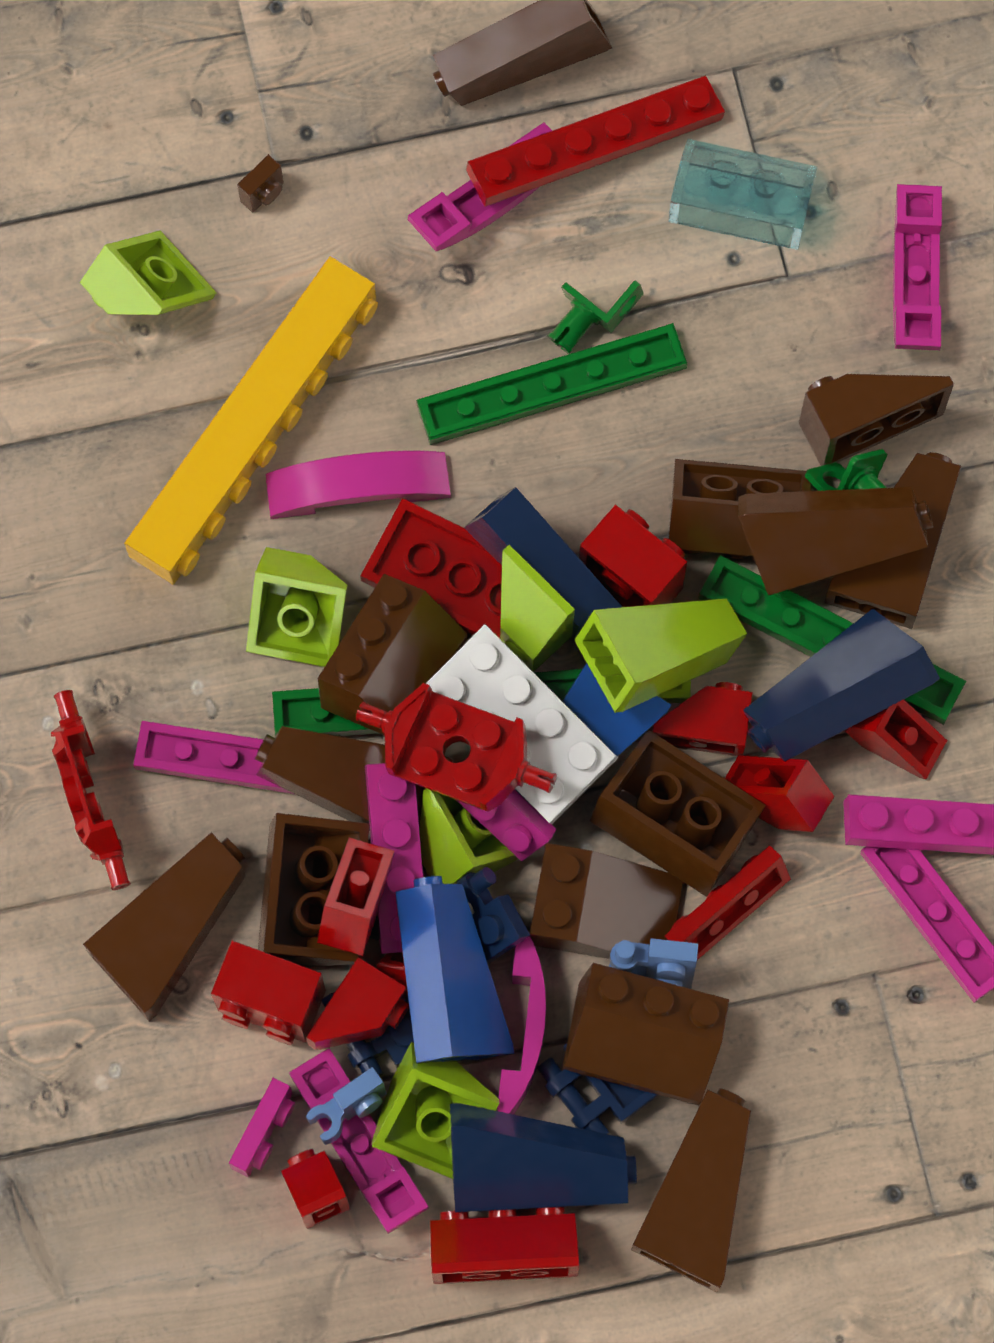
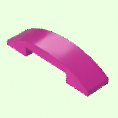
(461, 213)
(917, 267)
(357, 479)
(526, 972)
(374, 1171)

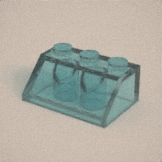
(742, 194)

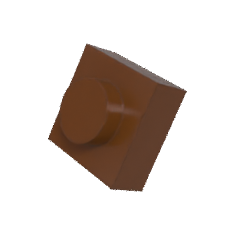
(261, 184)

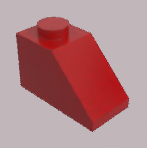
(709, 720)
(901, 738)
(789, 789)
(355, 896)
(360, 1008)
(315, 1187)

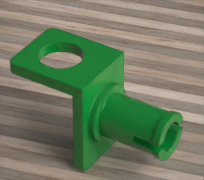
(585, 314)
(860, 473)

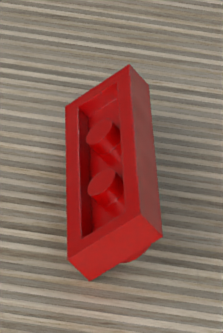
(732, 902)

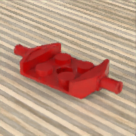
(429, 723)
(94, 832)

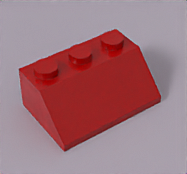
(504, 1246)

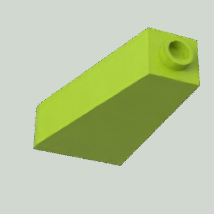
(657, 647)

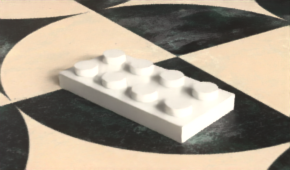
(499, 682)

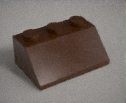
(707, 503)
(388, 650)
(676, 812)
(297, 880)
(645, 1033)

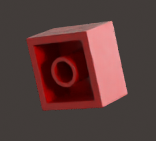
(633, 561)
(268, 993)

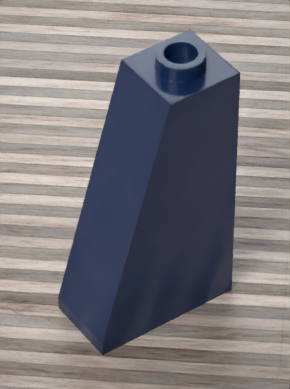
(517, 523)
(840, 686)
(533, 1163)

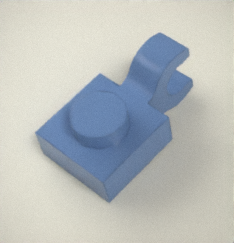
(356, 1098)

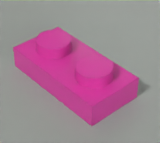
(515, 825)
(254, 1147)

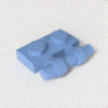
(660, 960)

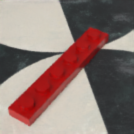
(594, 140)

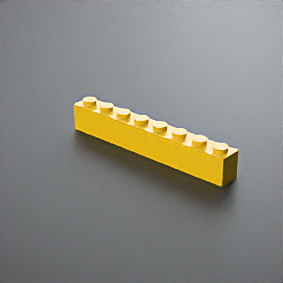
(252, 421)

